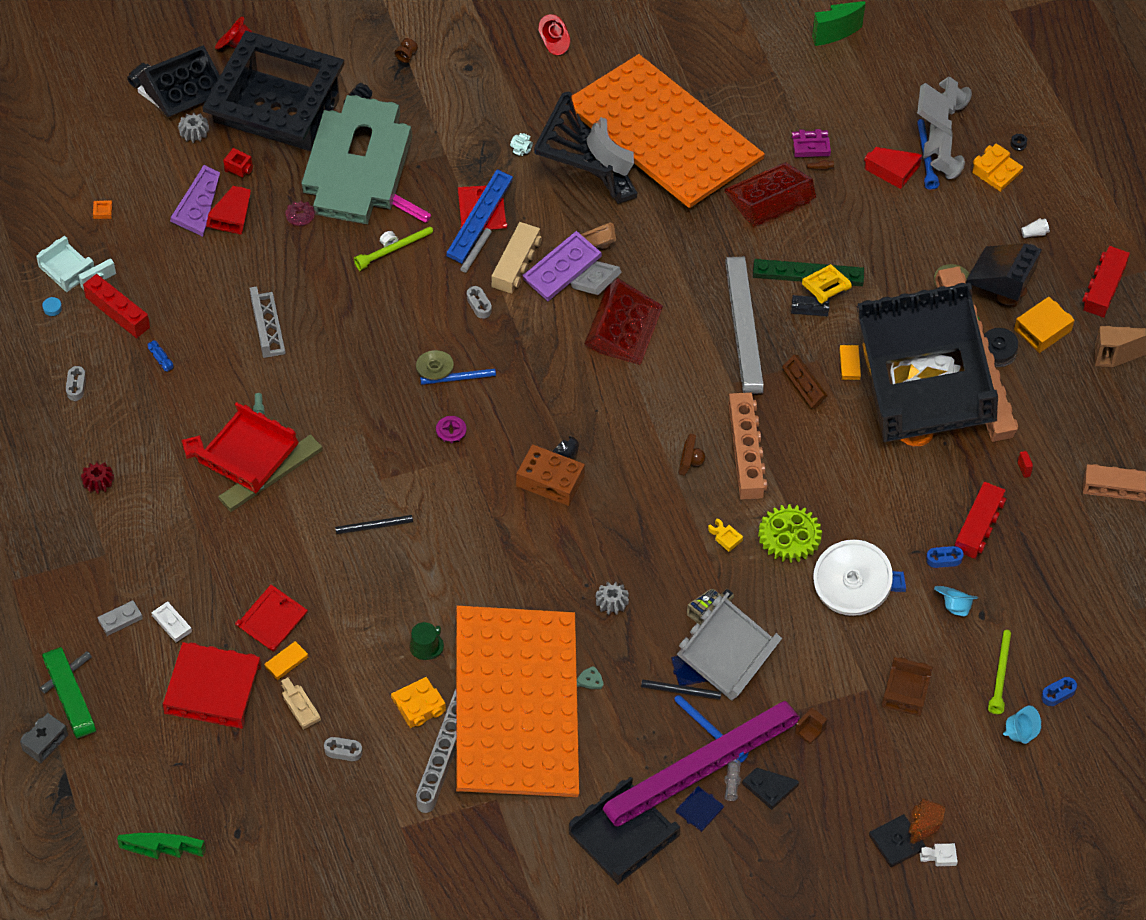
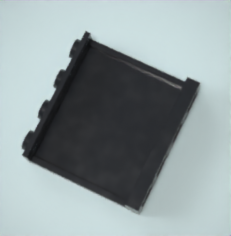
(623, 847)

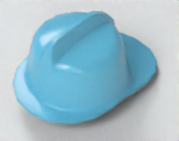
(956, 601)
(1023, 725)

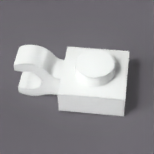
(941, 853)

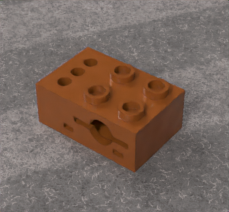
(550, 475)

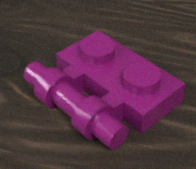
(811, 143)

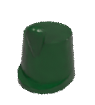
(426, 642)

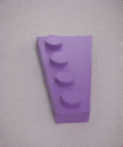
(197, 202)

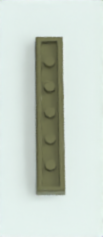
(302, 452)

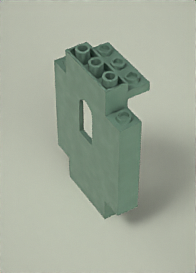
(352, 183)

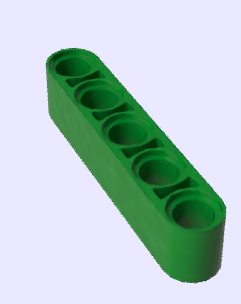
(69, 692)

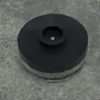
(1002, 345)

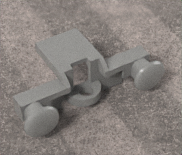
(935, 109)

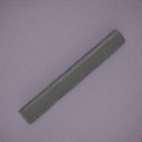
(74, 665)

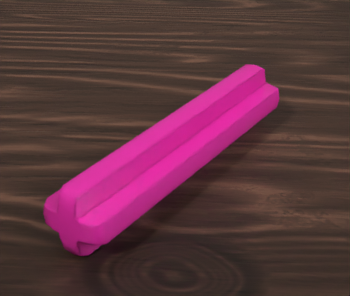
(411, 209)

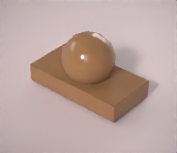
(601, 236)

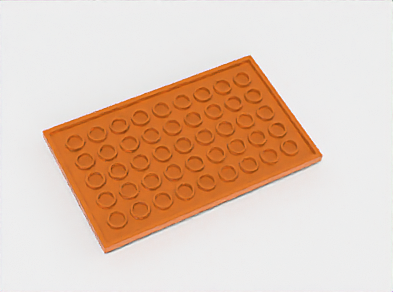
(667, 130)
(516, 702)

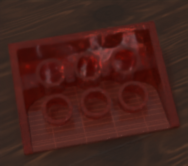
(771, 193)
(623, 323)

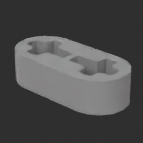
(482, 300)
(79, 383)
(343, 749)

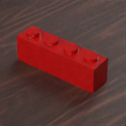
(1106, 281)
(116, 306)
(980, 519)

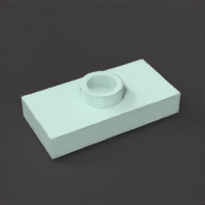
(104, 270)

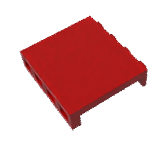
(248, 448)
(211, 685)

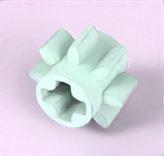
(521, 144)

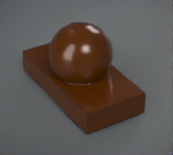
(690, 455)

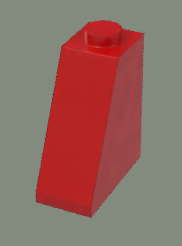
(892, 165)
(230, 211)

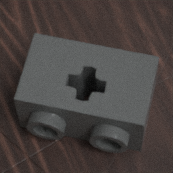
(43, 738)

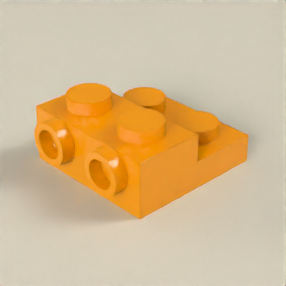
(996, 167)
(419, 702)

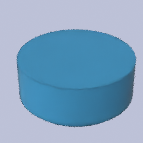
(52, 306)

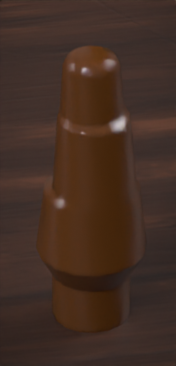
(822, 165)

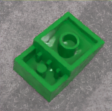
(838, 22)

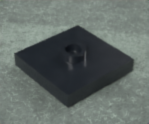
(894, 841)

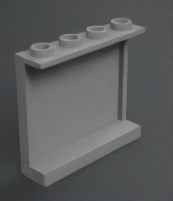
(727, 647)

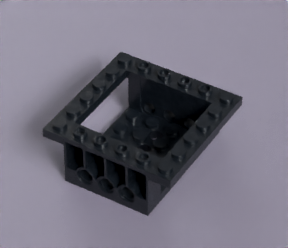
(242, 86)

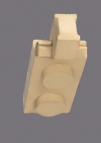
(299, 704)

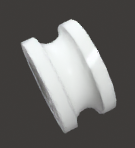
(388, 238)

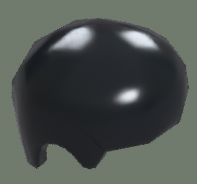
(567, 448)

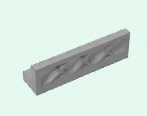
(261, 322)

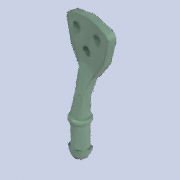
(593, 678)

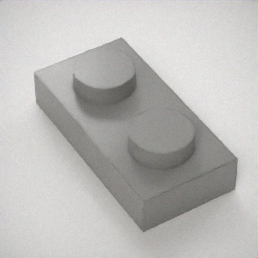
(120, 618)

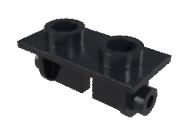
(809, 306)

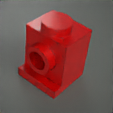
(238, 163)

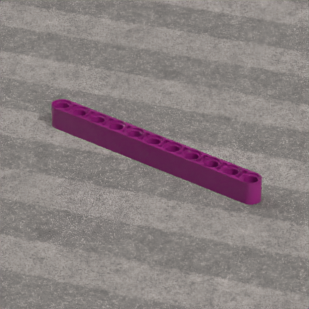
(700, 763)

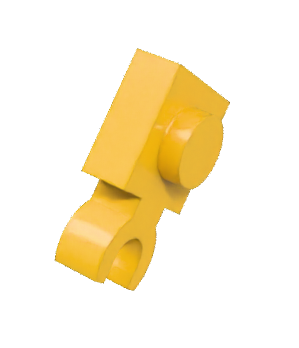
(726, 537)

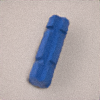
(160, 355)

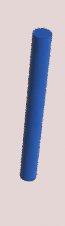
(461, 376)

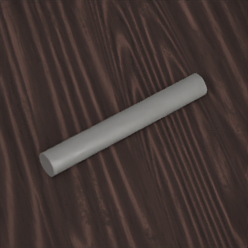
(478, 246)

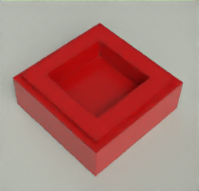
(190, 445)
(1025, 464)

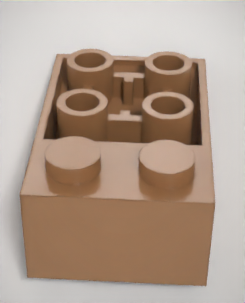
(1119, 345)

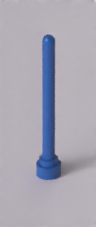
(931, 180)
(703, 722)

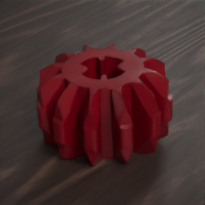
(97, 477)

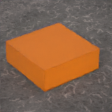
(102, 209)

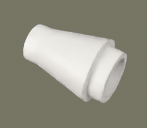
(1036, 228)

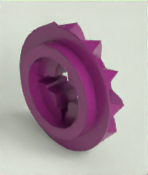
(458, 426)

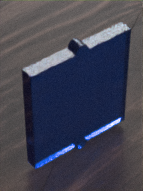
(685, 673)
(699, 809)

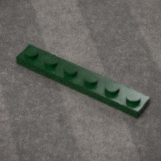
(797, 271)

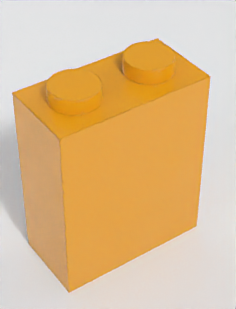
(1044, 324)

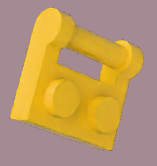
(823, 279)

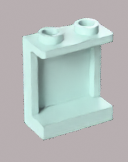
(63, 263)

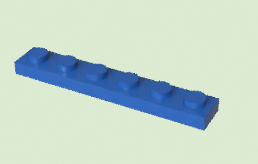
(479, 216)

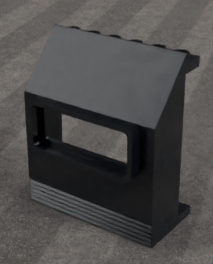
(923, 327)

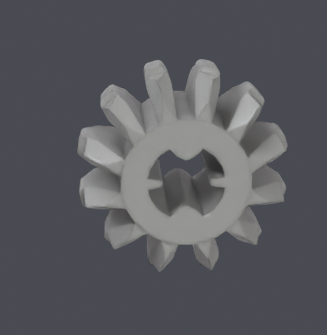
(193, 127)
(612, 598)

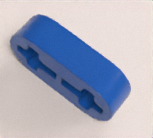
(944, 556)
(1061, 694)

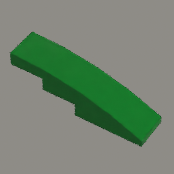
(155, 843)

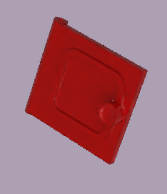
(467, 200)
(270, 621)

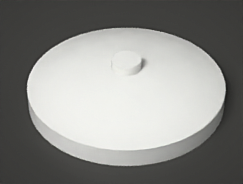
(853, 577)

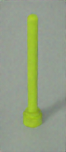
(362, 261)
(996, 704)

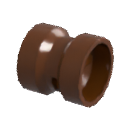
(406, 50)

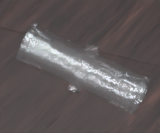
(732, 780)

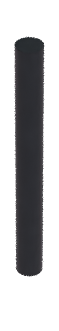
(374, 524)
(681, 689)

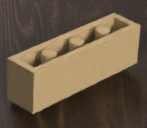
(516, 257)

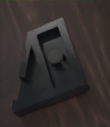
(769, 786)

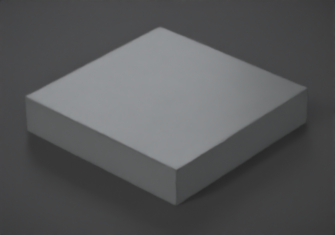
(596, 278)

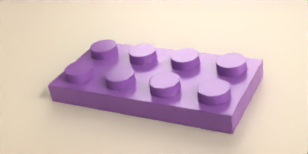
(562, 266)

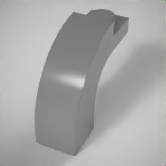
(607, 151)

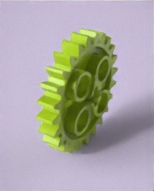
(790, 533)

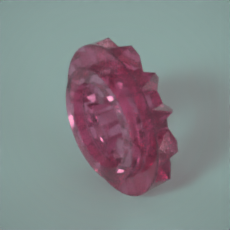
(301, 218)

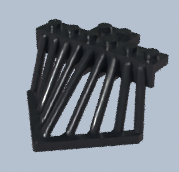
(619, 185)

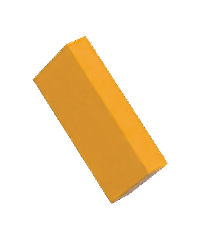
(850, 362)
(286, 660)

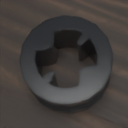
(1019, 146)

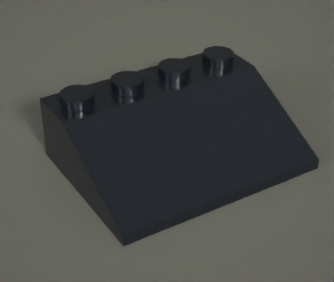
(180, 81)
(1005, 269)

